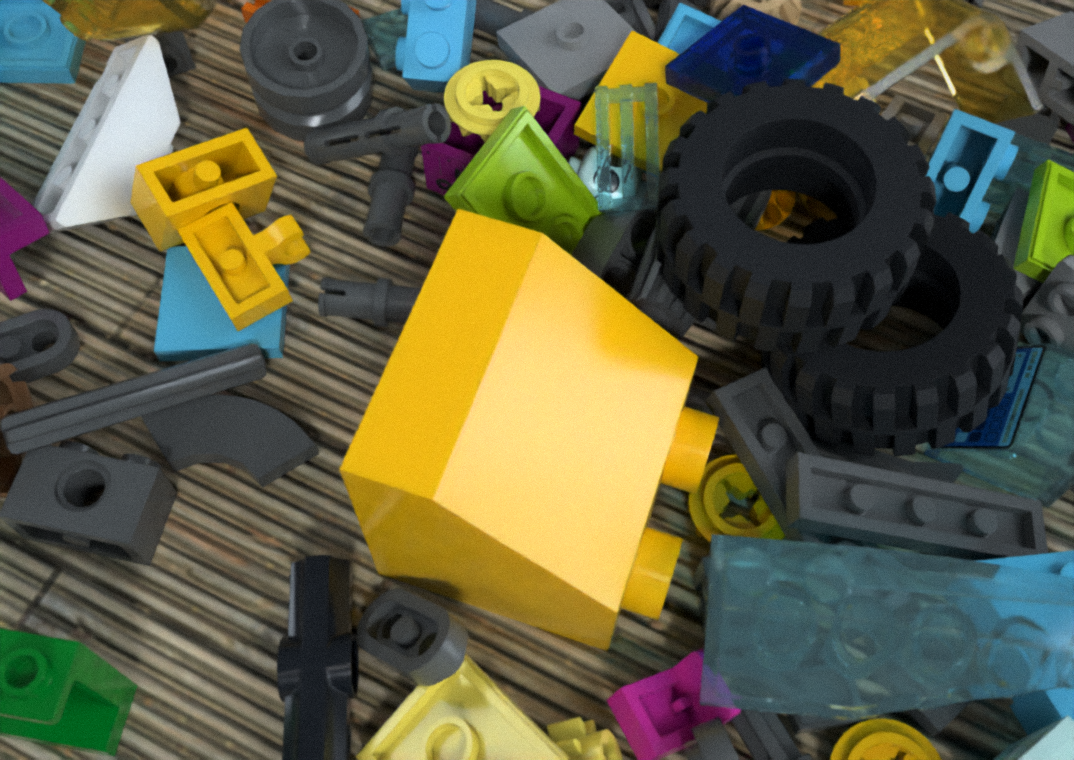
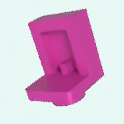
(663, 709)

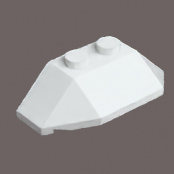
(121, 125)

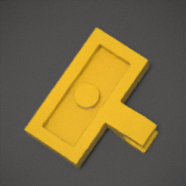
(242, 263)

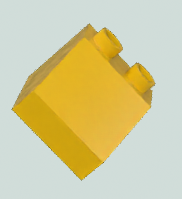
(527, 439)

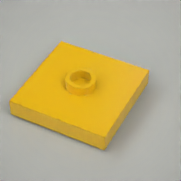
(640, 63)

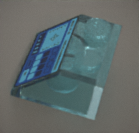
(1029, 435)

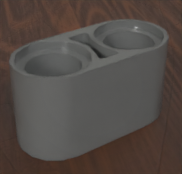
(615, 246)

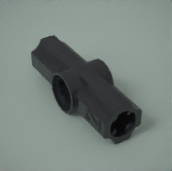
(318, 660)

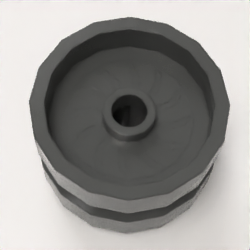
(307, 65)

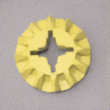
(501, 81)

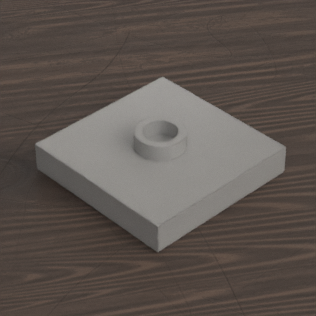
(566, 44)

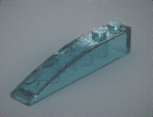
(876, 629)

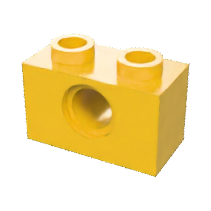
(199, 180)

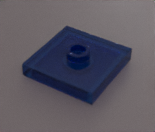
(751, 50)

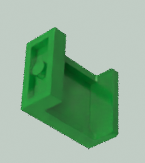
(61, 694)

